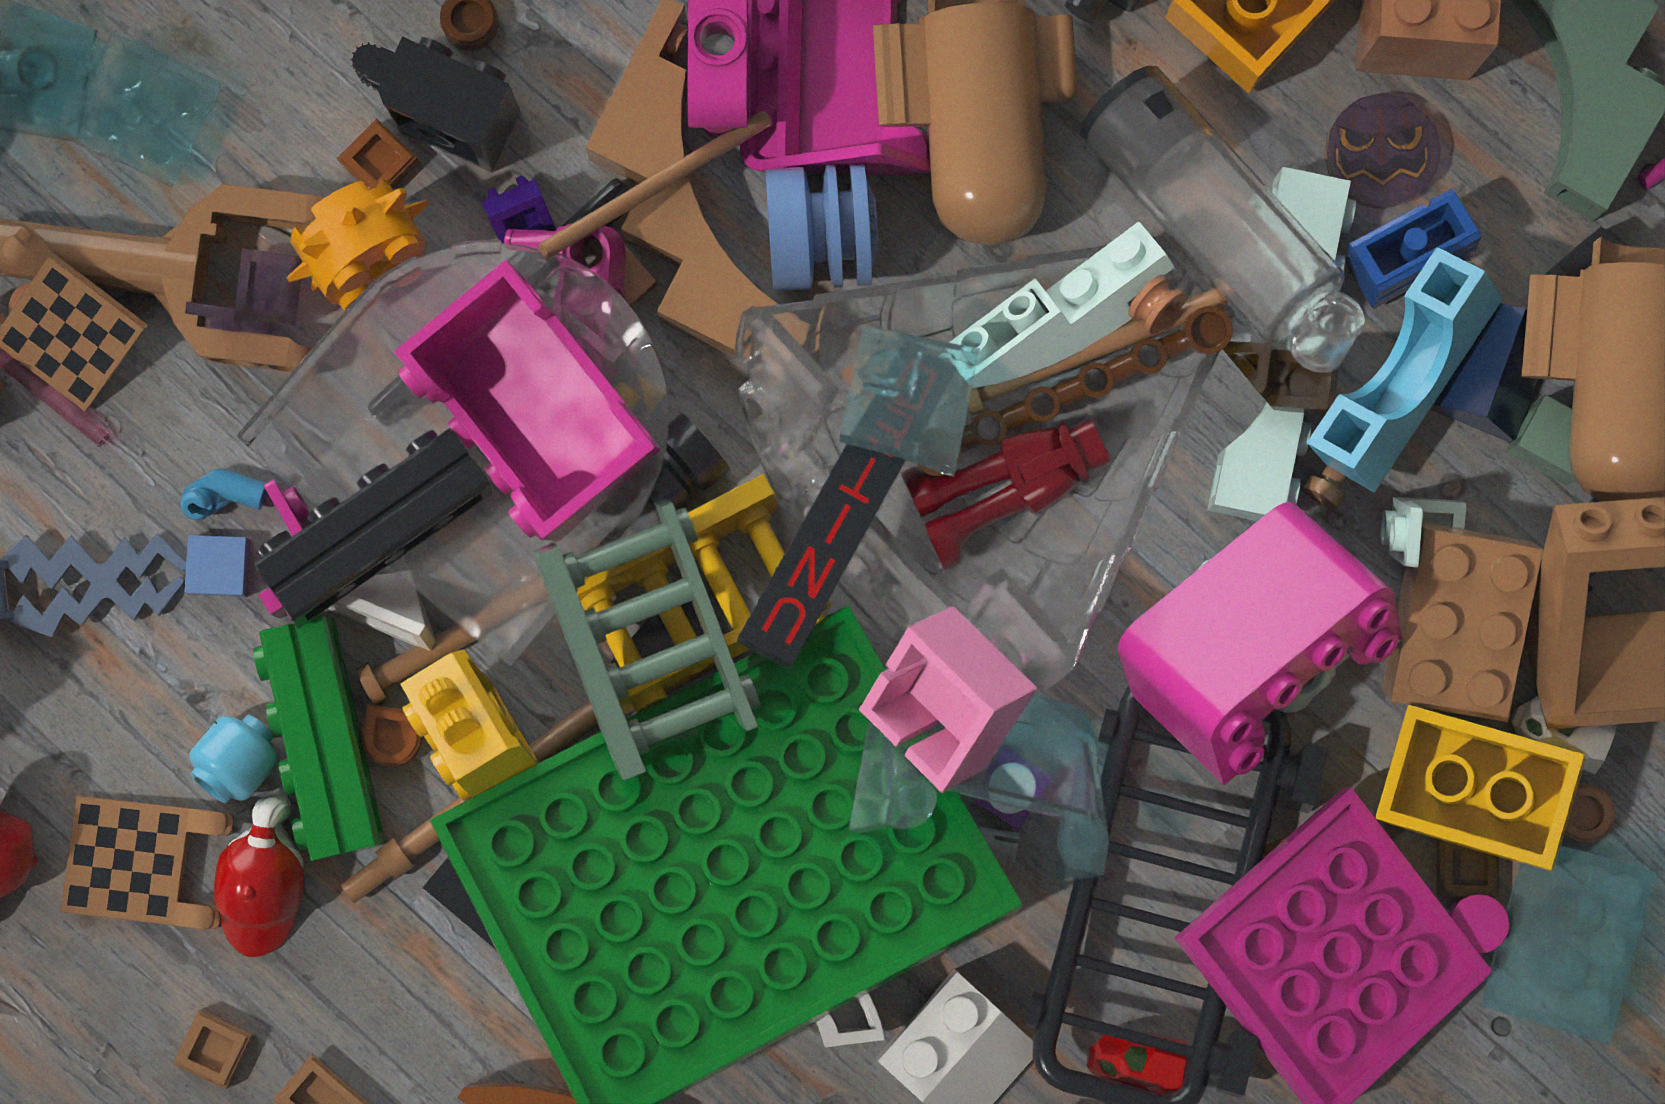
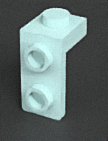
(1403, 524)

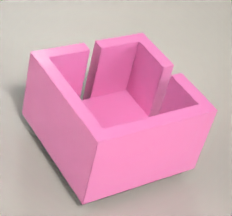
(953, 678)

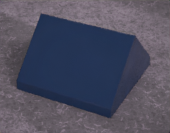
(1489, 382)

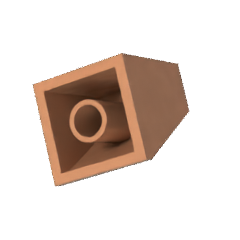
(1426, 37)

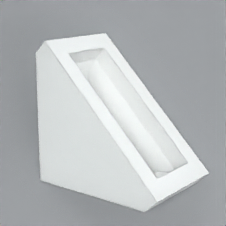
(390, 607)

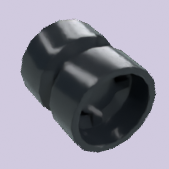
(687, 463)

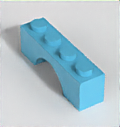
(1440, 324)

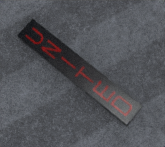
(819, 554)

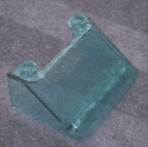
(1040, 767)

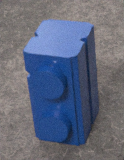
(1395, 253)

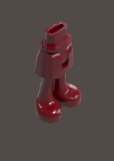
(1041, 472)

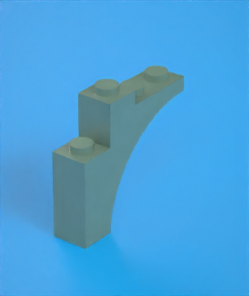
(1603, 101)

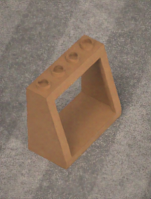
(1603, 664)

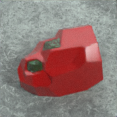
(1137, 1064)

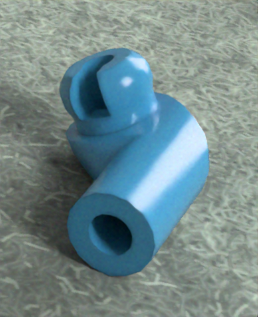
(218, 490)

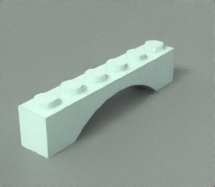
(1258, 466)

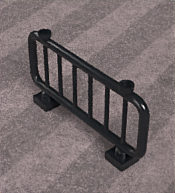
(1207, 1055)

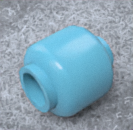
(233, 758)

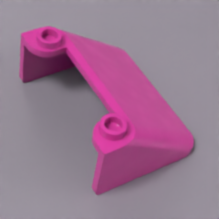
(818, 85)

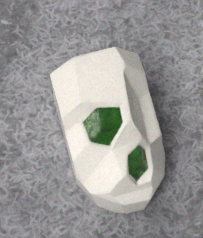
(1590, 740)

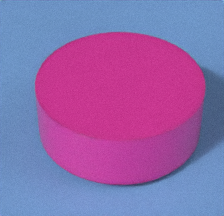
(1481, 921)

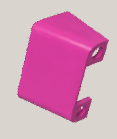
(527, 402)

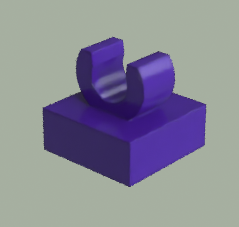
(518, 209)

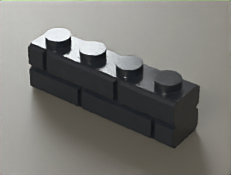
(373, 526)

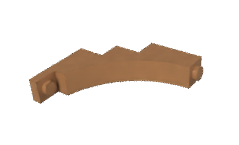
(639, 138)

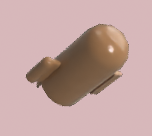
(979, 87)
(1610, 342)

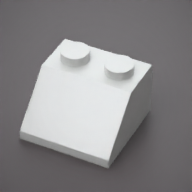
(957, 1048)

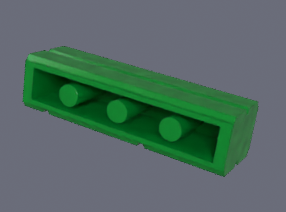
(320, 738)

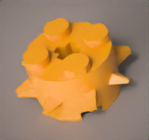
(356, 239)

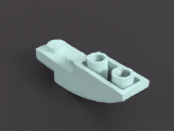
(1050, 325)

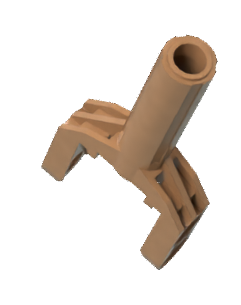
(177, 266)

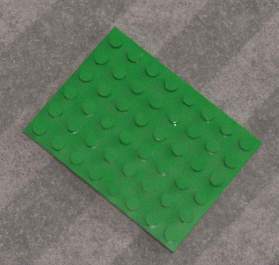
(720, 888)

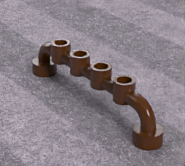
(1204, 332)

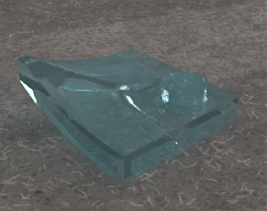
(909, 397)

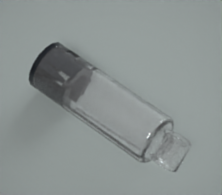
(1224, 218)

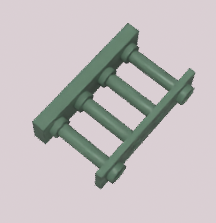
(588, 629)

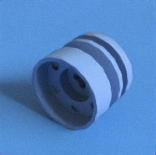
(820, 227)

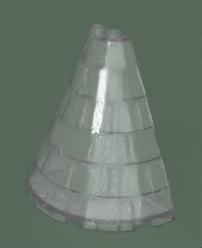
(1021, 579)

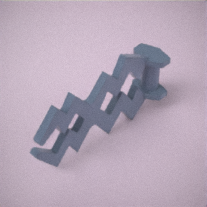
(103, 579)

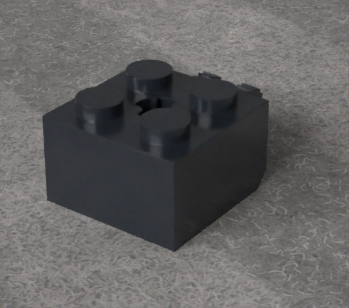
(442, 99)

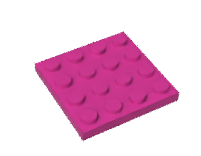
(1334, 954)

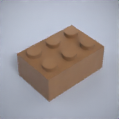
(1463, 622)

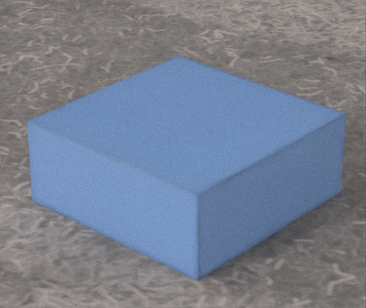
(217, 566)

